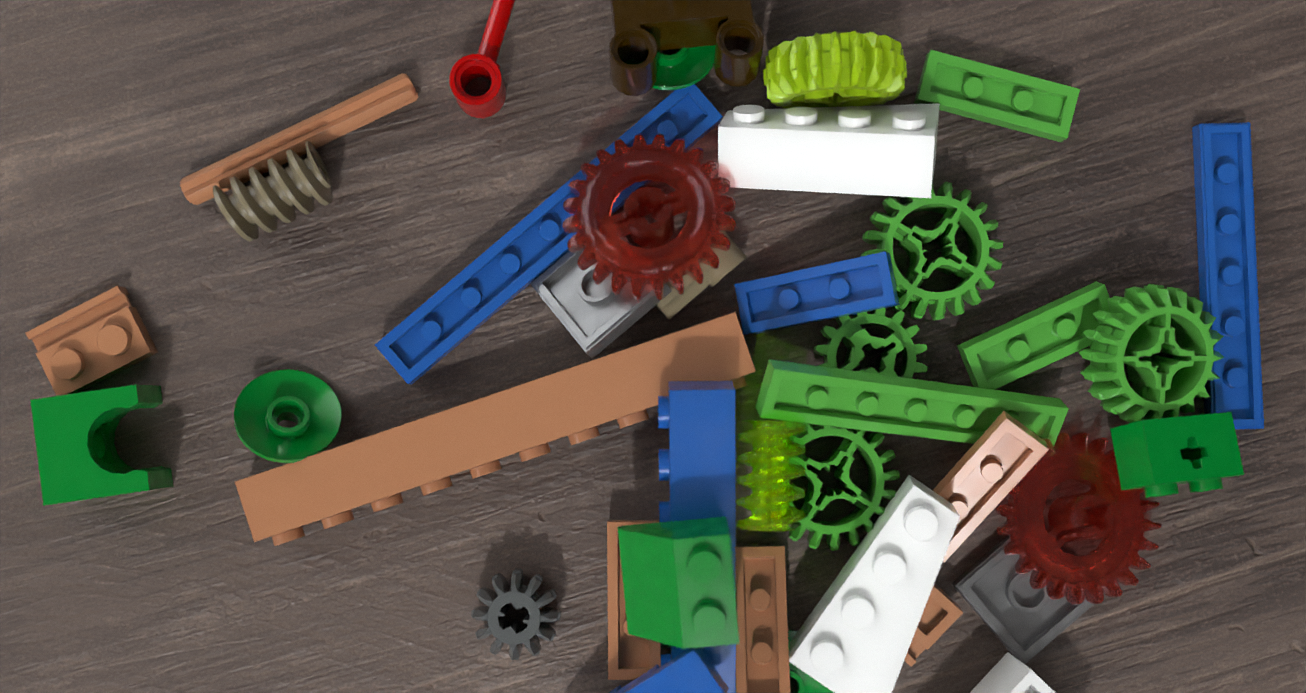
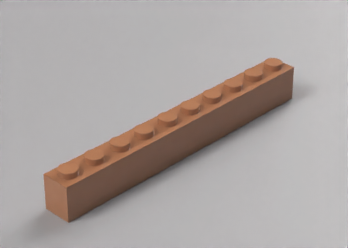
(489, 429)

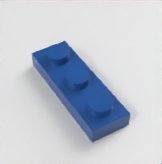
(817, 293)

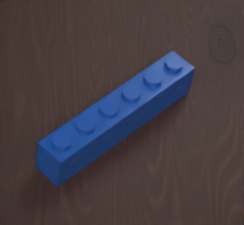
(701, 474)

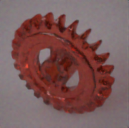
(659, 264)
(1077, 517)

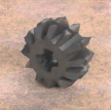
(512, 631)

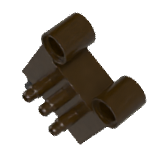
(655, 25)

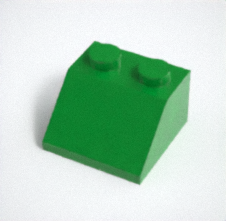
(680, 582)

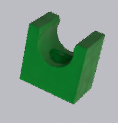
(78, 445)

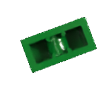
(1177, 451)

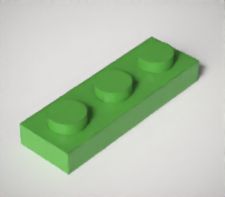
(997, 96)
(1034, 338)

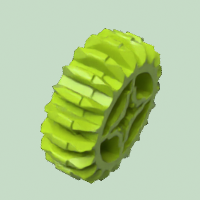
(835, 70)

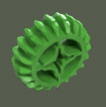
(955, 215)
(1139, 328)
(842, 458)

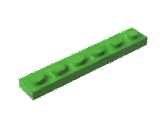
(898, 403)

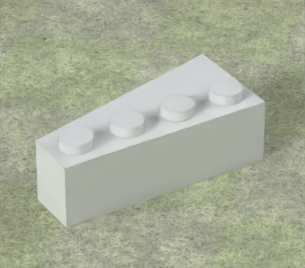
(831, 149)
(876, 601)

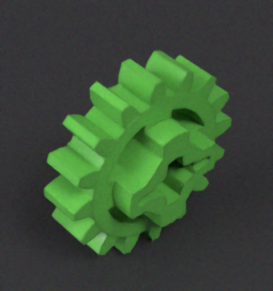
(857, 338)

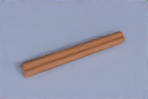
(317, 129)

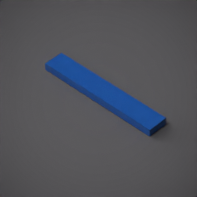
(1229, 267)

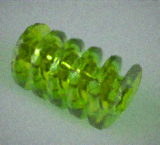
(771, 475)

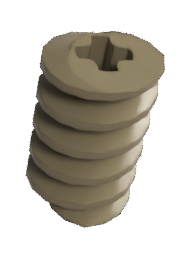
(276, 194)

